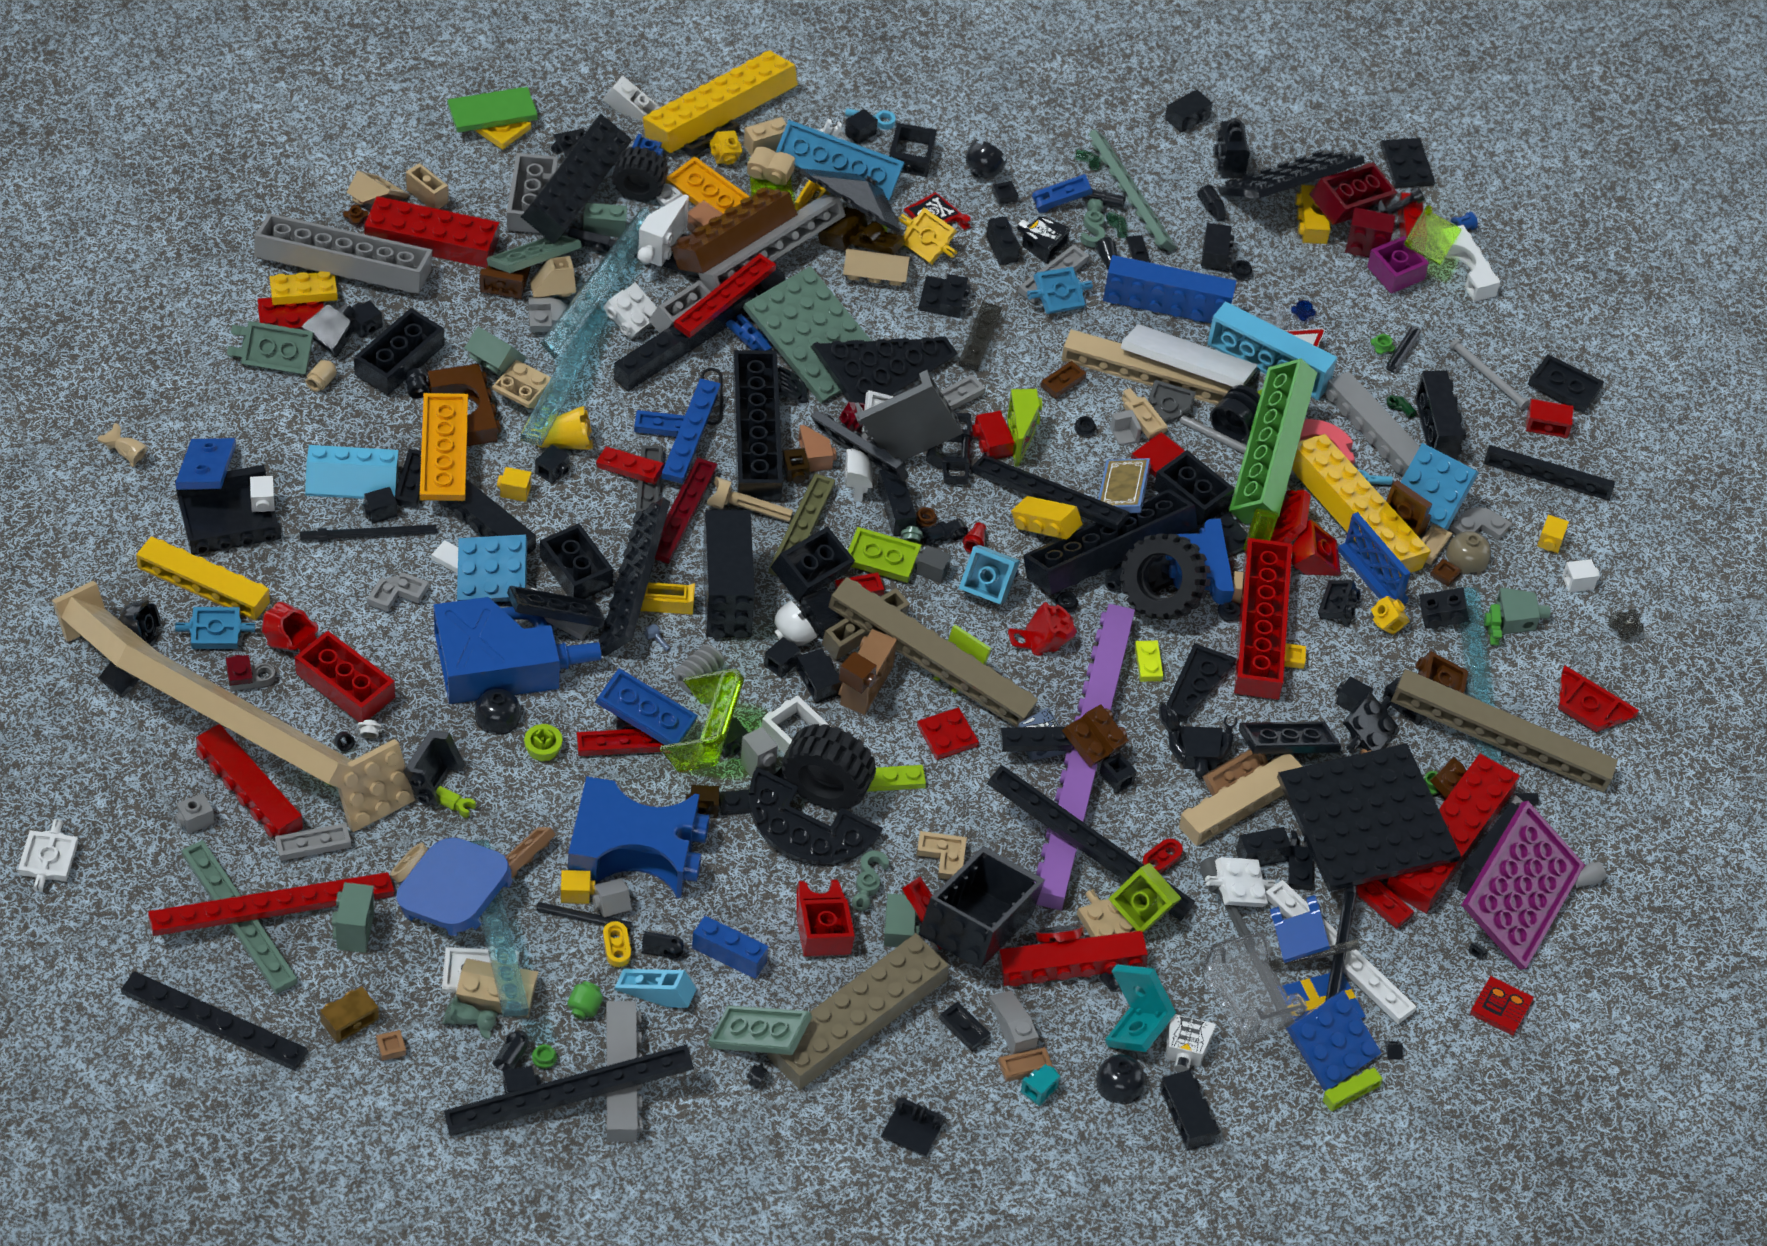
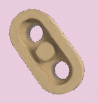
(408, 862)

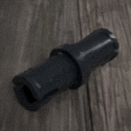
(1107, 198)

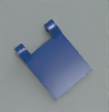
(1302, 933)

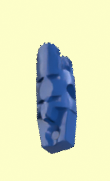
(748, 334)

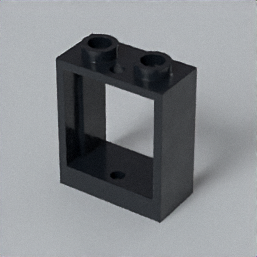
(918, 164)

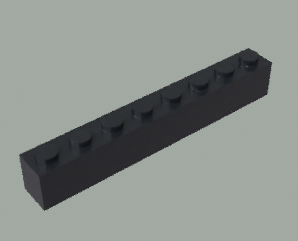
(671, 346)

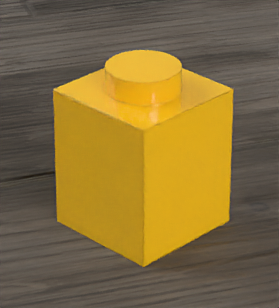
(515, 484)
(1552, 533)
(576, 887)

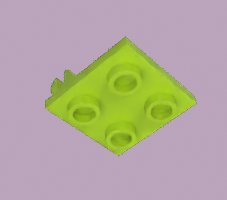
(969, 645)

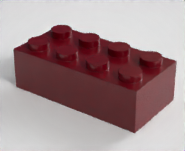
(1352, 188)

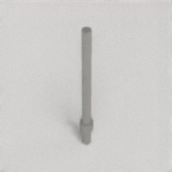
(1216, 435)

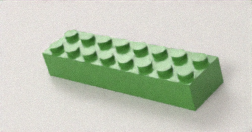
(1273, 439)

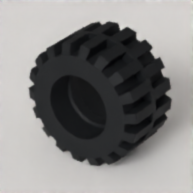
(640, 174)

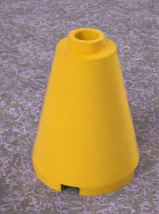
(570, 431)

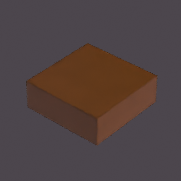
(1445, 572)

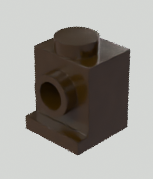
(796, 470)
(707, 799)

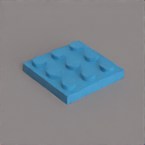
(1440, 482)
(491, 566)

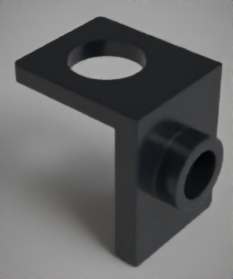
(117, 679)

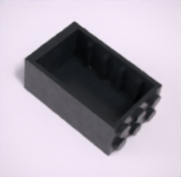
(728, 573)
(981, 907)

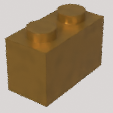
(349, 1014)

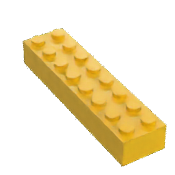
(720, 101)
(1347, 491)

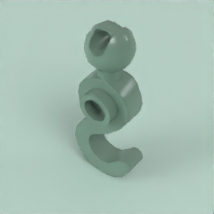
(1093, 222)
(868, 881)

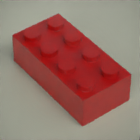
(345, 677)

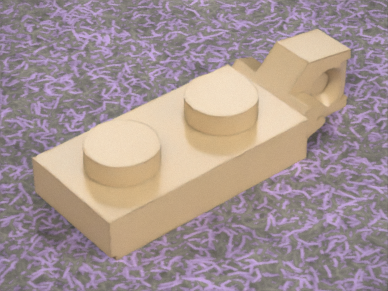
(1146, 415)

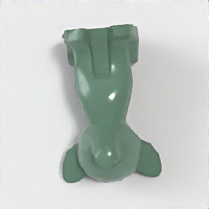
(466, 1014)

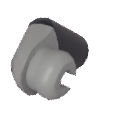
(1522, 797)

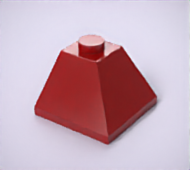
(1316, 552)

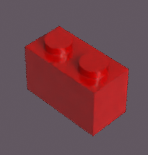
(1549, 418)
(993, 435)

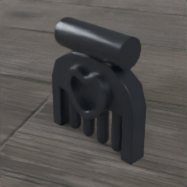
(791, 386)

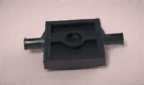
(1369, 724)

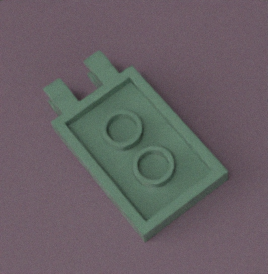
(273, 347)

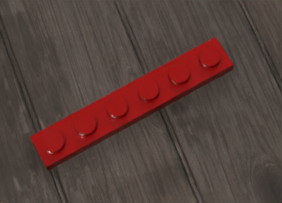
(724, 295)

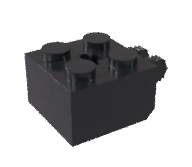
(1231, 149)

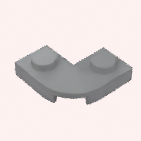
(1483, 519)
(389, 589)

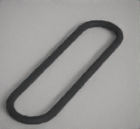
(720, 394)

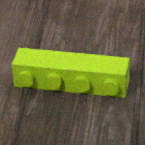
(1352, 1089)

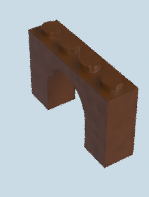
(469, 380)

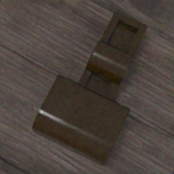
(854, 230)

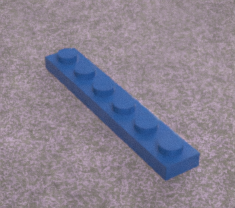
(691, 431)

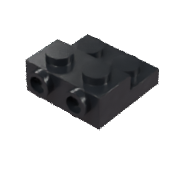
(945, 295)

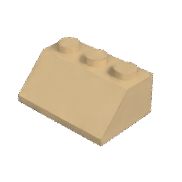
(876, 266)
(479, 989)

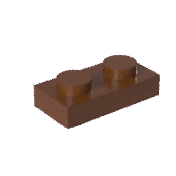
(1063, 379)
(1448, 776)

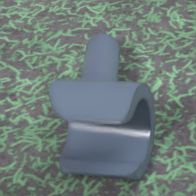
(652, 631)

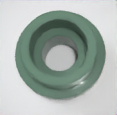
(912, 534)

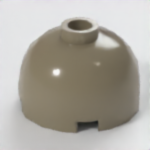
(1469, 552)

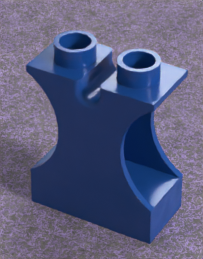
(623, 835)

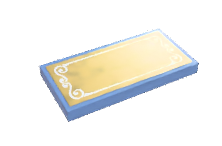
(1125, 483)

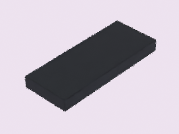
(1137, 248)

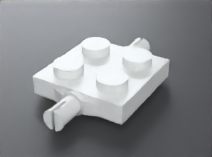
(48, 855)
(1240, 882)

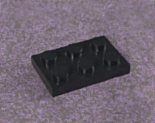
(1407, 162)
(1566, 383)

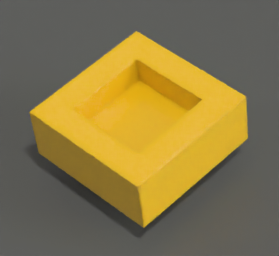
(1295, 656)

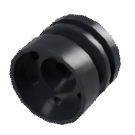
(1236, 412)

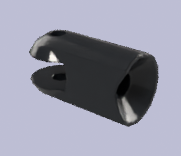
(662, 945)
(512, 1051)

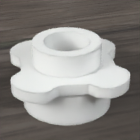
(369, 729)

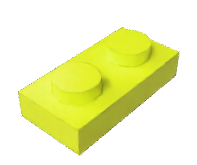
(1148, 661)

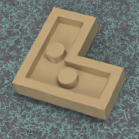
(945, 847)

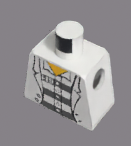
(1187, 1041)

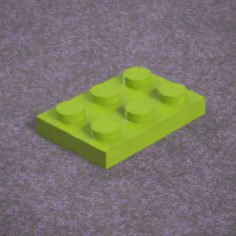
(883, 554)

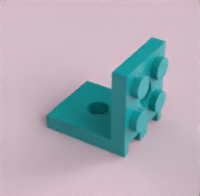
(1148, 1010)

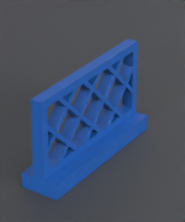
(1368, 566)

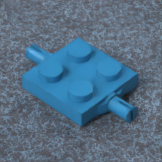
(1059, 290)
(215, 627)

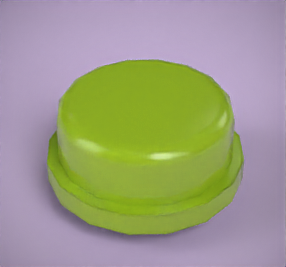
(543, 742)

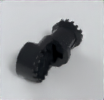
(945, 531)

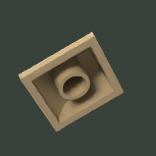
(367, 186)

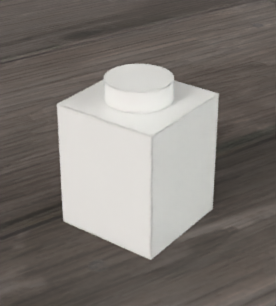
(262, 493)
(1580, 575)

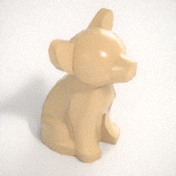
(126, 447)

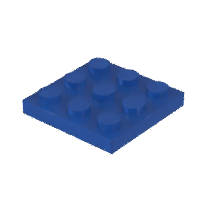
(1333, 1040)

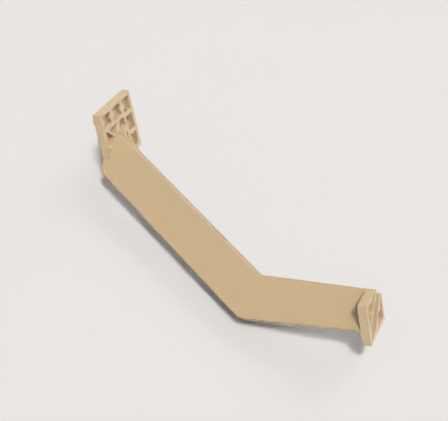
(367, 785)

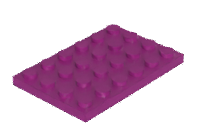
(1523, 885)

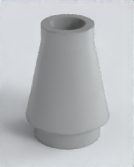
(1591, 874)

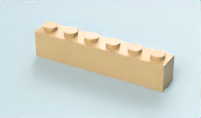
(1236, 801)

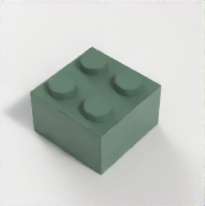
(492, 352)
(354, 917)

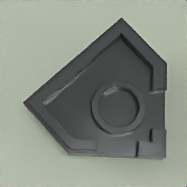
(1170, 400)

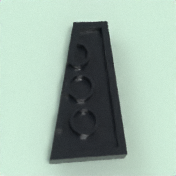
(1198, 678)

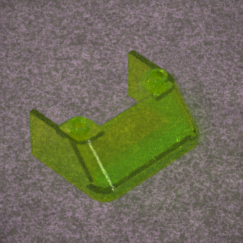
(723, 691)

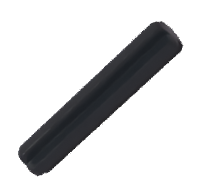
(1403, 349)

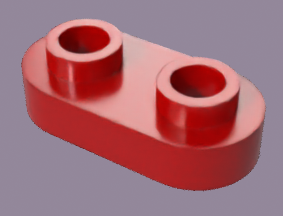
(1159, 856)

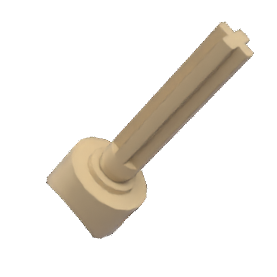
(725, 494)

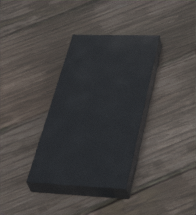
(555, 606)
(1289, 737)

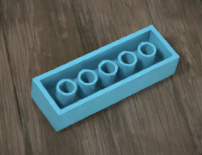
(1266, 345)

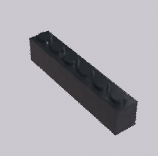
(487, 516)

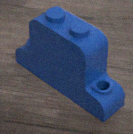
(1212, 544)

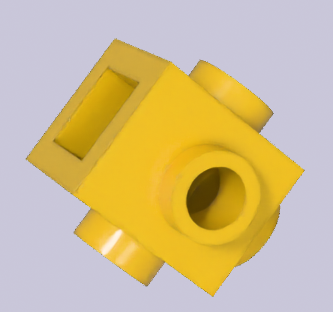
(725, 147)
(1390, 615)

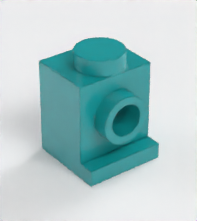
(1040, 1084)

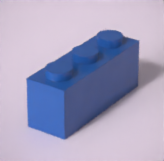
(730, 947)

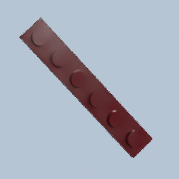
(685, 508)

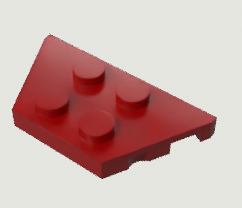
(1292, 516)
(1591, 703)

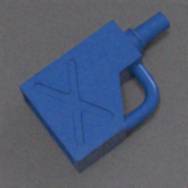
(488, 650)

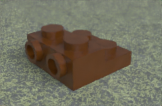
(1410, 507)
(1442, 671)
(1096, 735)

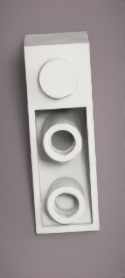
(629, 100)

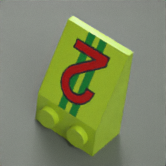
(1022, 419)

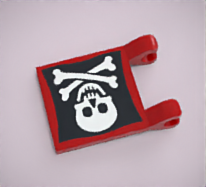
(940, 208)

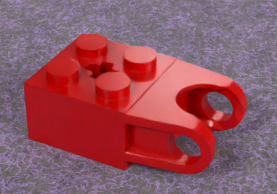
(824, 921)

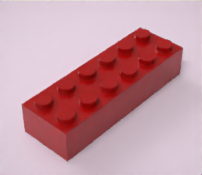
(446, 233)

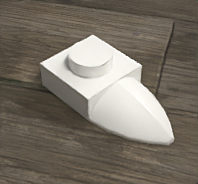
(668, 195)

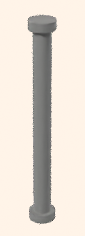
(1522, 402)

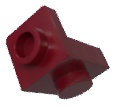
(239, 670)

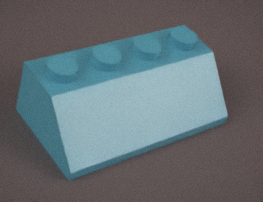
(350, 471)

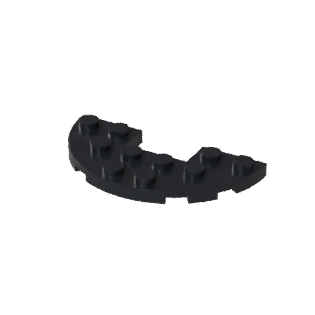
(801, 835)

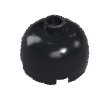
(984, 160)
(141, 619)
(497, 711)
(1120, 1079)

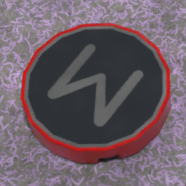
(1060, 933)

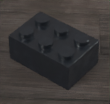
(1197, 484)
(576, 562)
(812, 563)

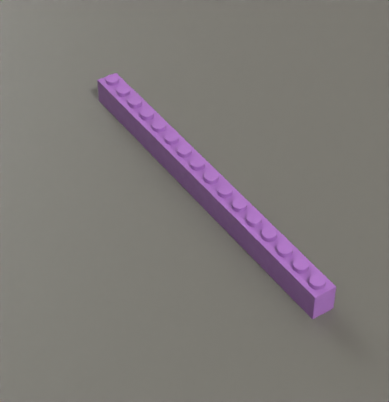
(1079, 777)

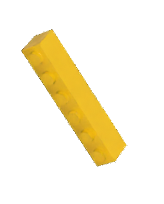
(203, 577)

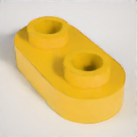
(618, 945)

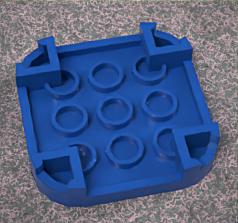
(454, 884)

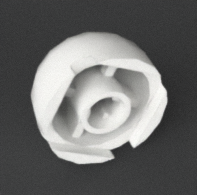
(793, 625)

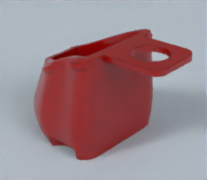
(288, 627)
(1046, 631)

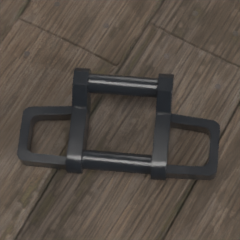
(955, 463)

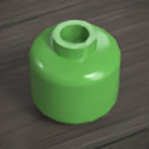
(585, 1000)

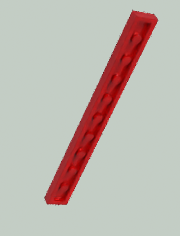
(260, 905)

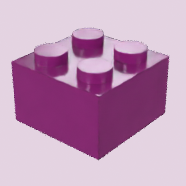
(1397, 265)

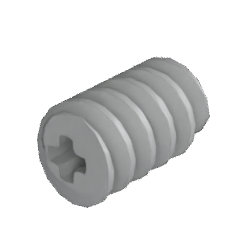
(702, 661)

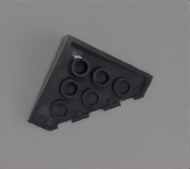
(857, 191)

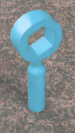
(881, 114)

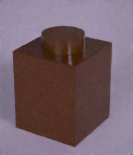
(858, 672)

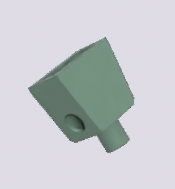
(1520, 610)

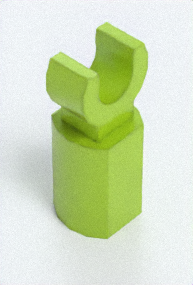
(455, 801)

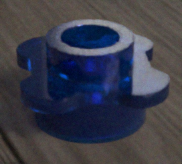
(1303, 310)

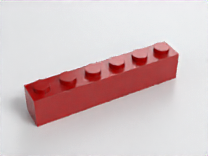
(248, 782)
(1071, 958)

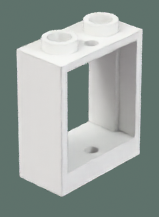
(786, 710)

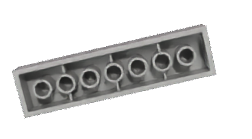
(343, 253)

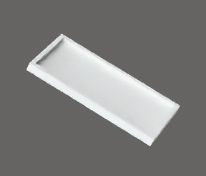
(1189, 356)

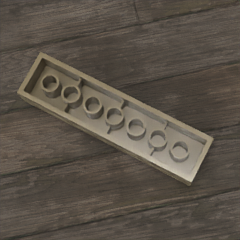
(863, 1009)

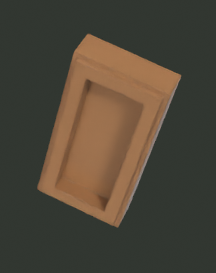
(1023, 1064)

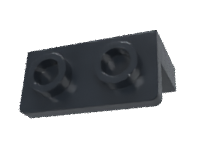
(1340, 601)

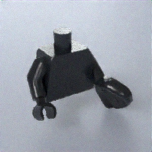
(1197, 746)

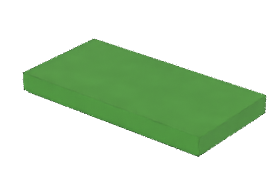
(492, 109)

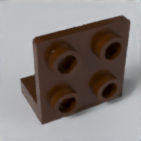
(503, 283)

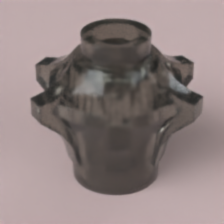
(1626, 624)

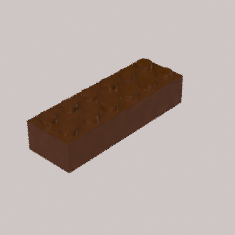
(733, 230)

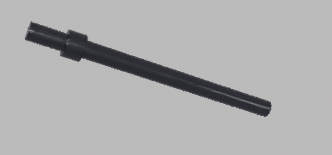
(323, 534)

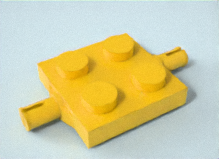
(928, 236)

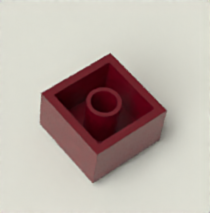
(1368, 231)

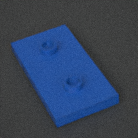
(205, 463)
(646, 708)

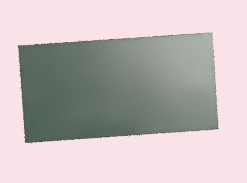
(532, 253)
(760, 1029)

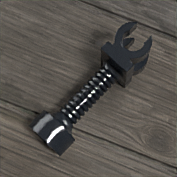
(1415, 196)

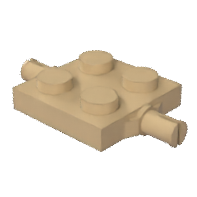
(1102, 917)

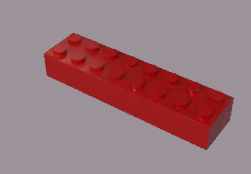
(1263, 619)
(1468, 815)

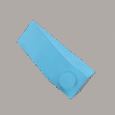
(660, 987)

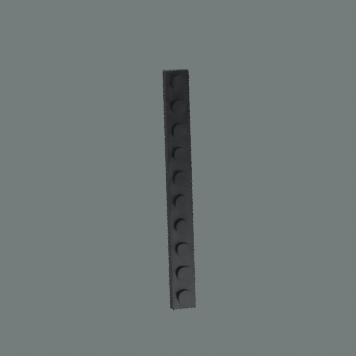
(1075, 831)
(568, 1090)

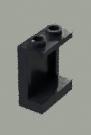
(431, 764)

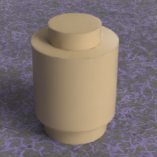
(321, 375)

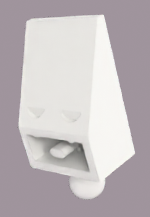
(662, 230)

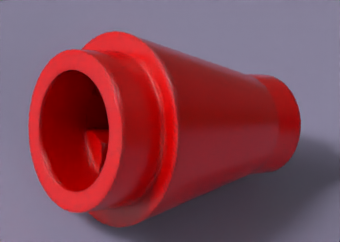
(975, 537)

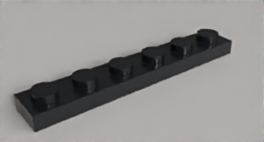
(854, 440)
(1549, 472)

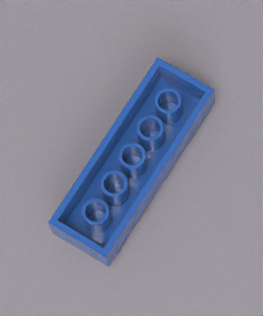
(1166, 289)

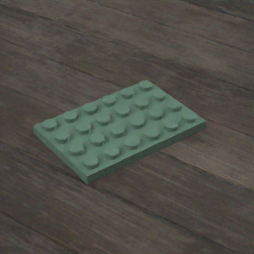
(798, 316)

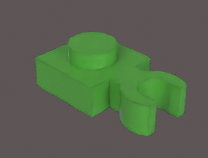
(1493, 621)

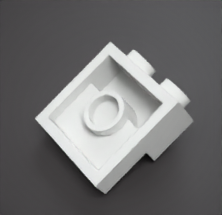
(630, 310)

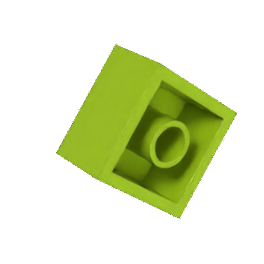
(1144, 898)

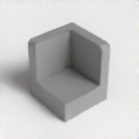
(1125, 427)

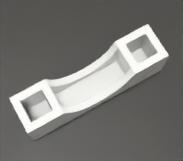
(1481, 280)

